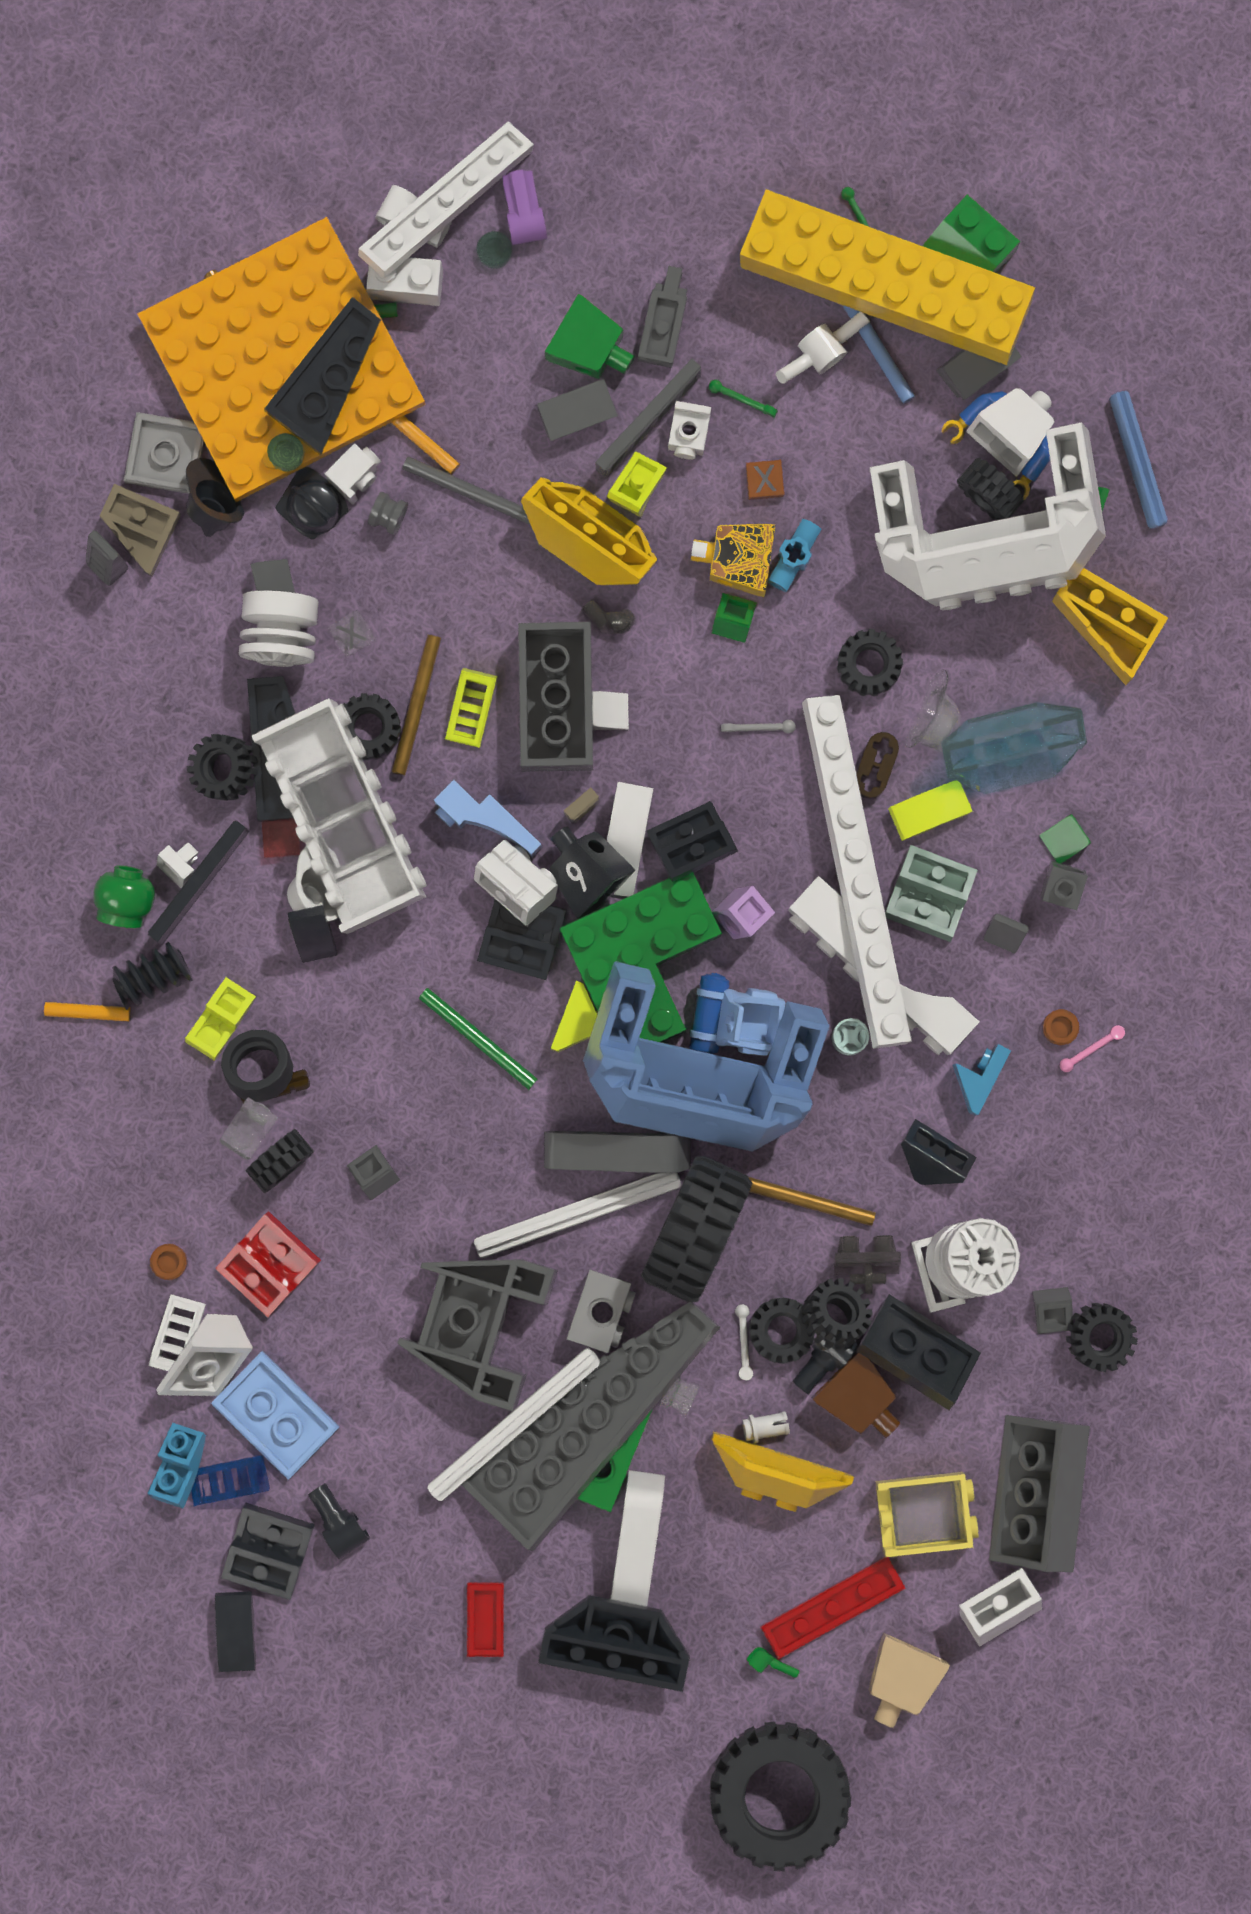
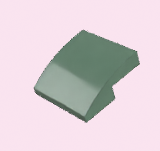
(930, 893)

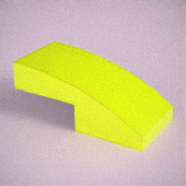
(930, 810)
(220, 1018)

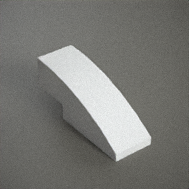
(629, 828)

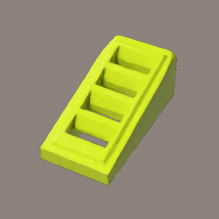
(480, 678)

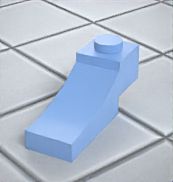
(460, 808)

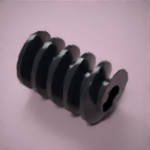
(150, 974)

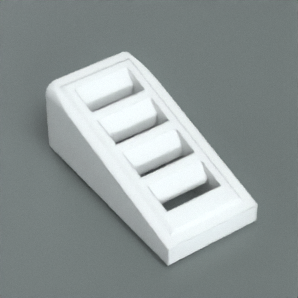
(164, 1331)

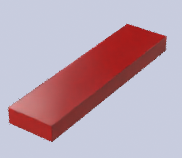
(832, 1607)

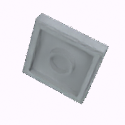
(162, 452)

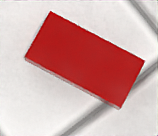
(485, 1619)

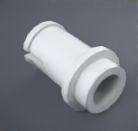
(764, 1426)

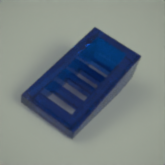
(257, 1476)

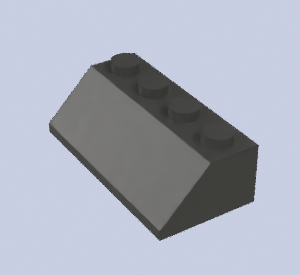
(1039, 1493)

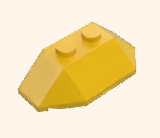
(587, 533)
(777, 1474)

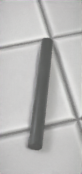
(465, 488)

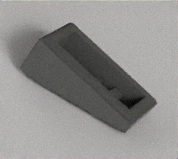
(104, 559)

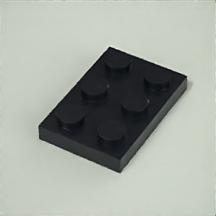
(919, 1352)

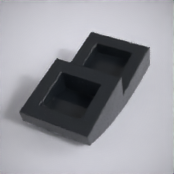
(312, 934)
(235, 1631)

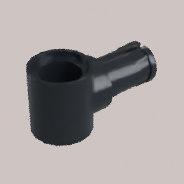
(822, 1362)
(340, 1526)

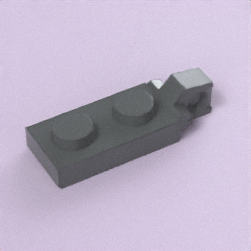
(663, 321)

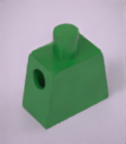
(588, 341)

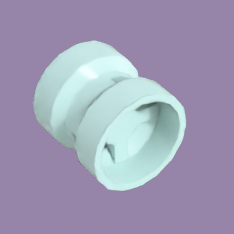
(855, 1034)

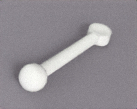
(745, 1371)

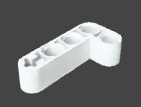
(638, 1537)

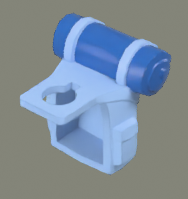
(734, 1017)

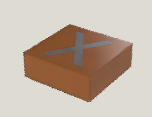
(764, 479)

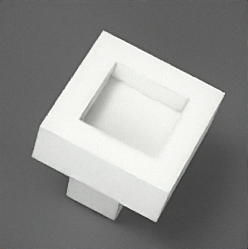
(178, 864)

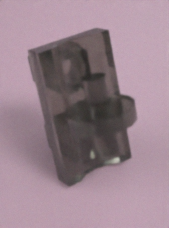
(867, 1267)

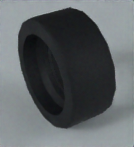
(250, 1042)

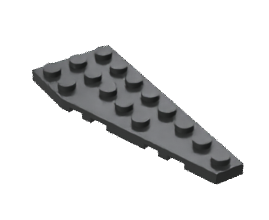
(567, 1446)

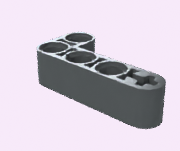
(616, 1151)

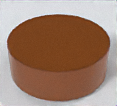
(1060, 1027)
(168, 1261)

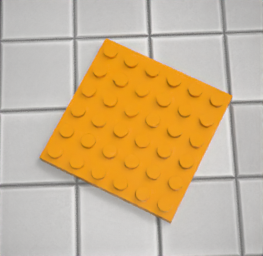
(248, 330)

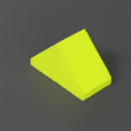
(576, 1021)

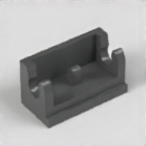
(969, 372)
(576, 410)

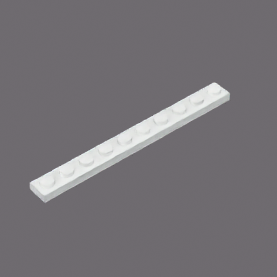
(856, 872)

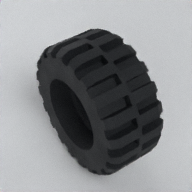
(697, 1229)
(790, 1845)

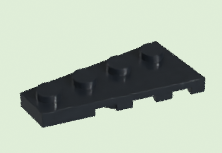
(320, 384)
(268, 706)

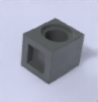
(1064, 885)

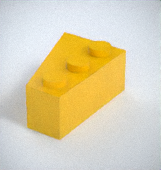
(1110, 621)

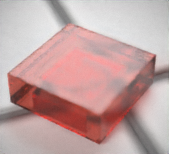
(280, 839)

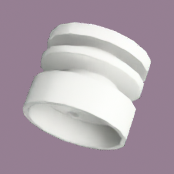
(278, 633)
(954, 1258)

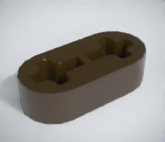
(885, 767)

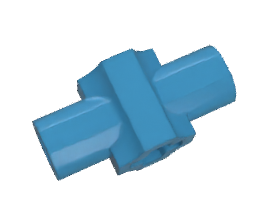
(786, 570)

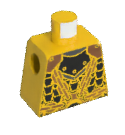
(738, 556)

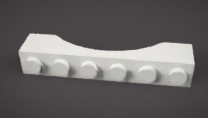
(939, 1018)

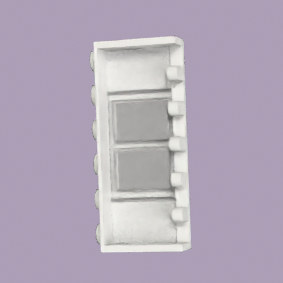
(341, 815)

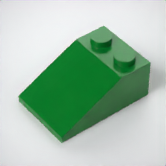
(973, 237)

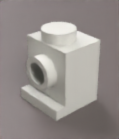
(689, 445)
(353, 472)

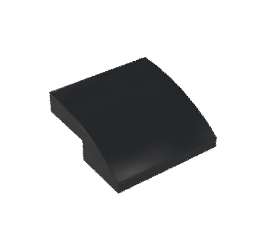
(691, 841)
(521, 947)
(267, 1551)

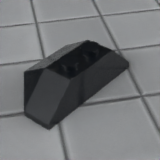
(617, 1643)

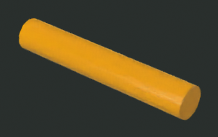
(426, 444)
(86, 1011)

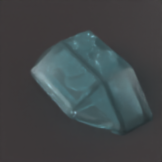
(1013, 746)

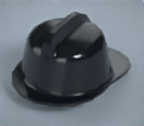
(209, 498)
(311, 504)

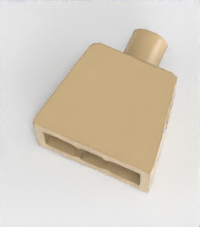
(903, 1678)

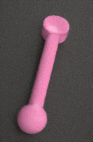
(1116, 1033)

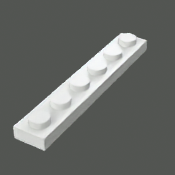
(445, 200)

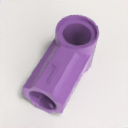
(524, 214)

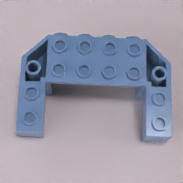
(694, 1090)

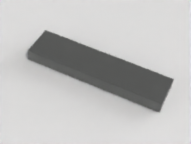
(648, 418)

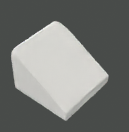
(610, 710)

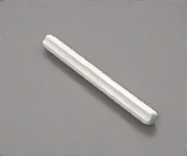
(576, 1213)
(514, 1424)

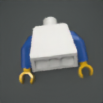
(1011, 430)

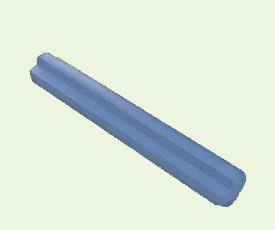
(1138, 459)

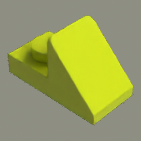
(636, 483)

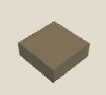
(581, 806)

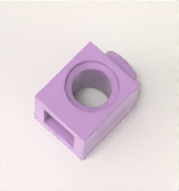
(743, 912)

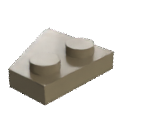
(140, 525)

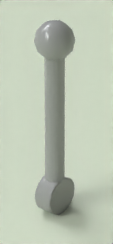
(787, 726)

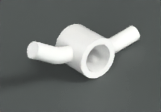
(822, 348)

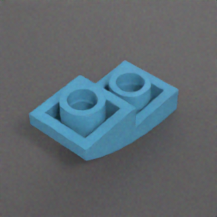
(180, 1464)

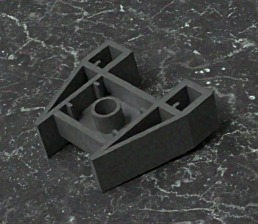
(468, 1320)

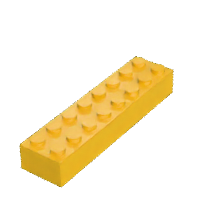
(886, 277)

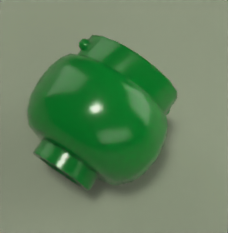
(123, 897)

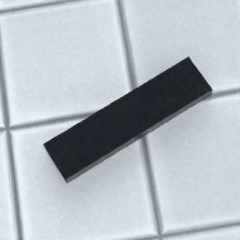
(198, 882)

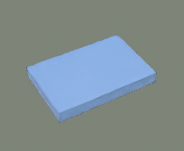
(275, 1415)

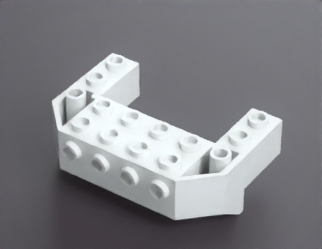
(997, 554)

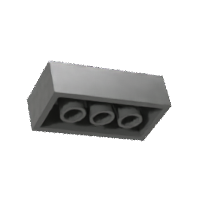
(555, 696)

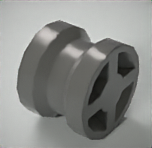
(387, 513)

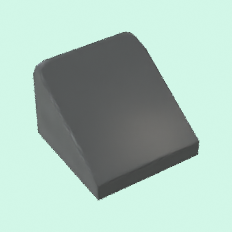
(272, 576)
(1005, 933)
(373, 1172)
(1052, 1310)

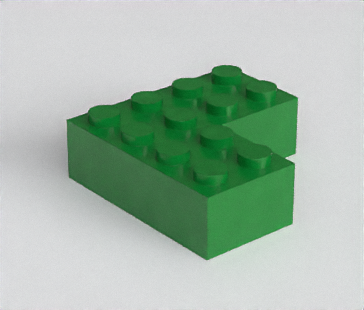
(643, 933)

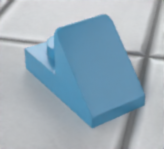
(977, 1087)

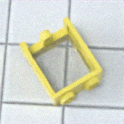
(926, 1514)

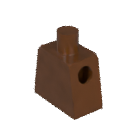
(859, 1397)

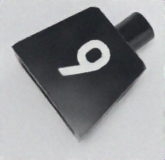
(587, 870)

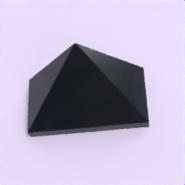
(934, 1157)

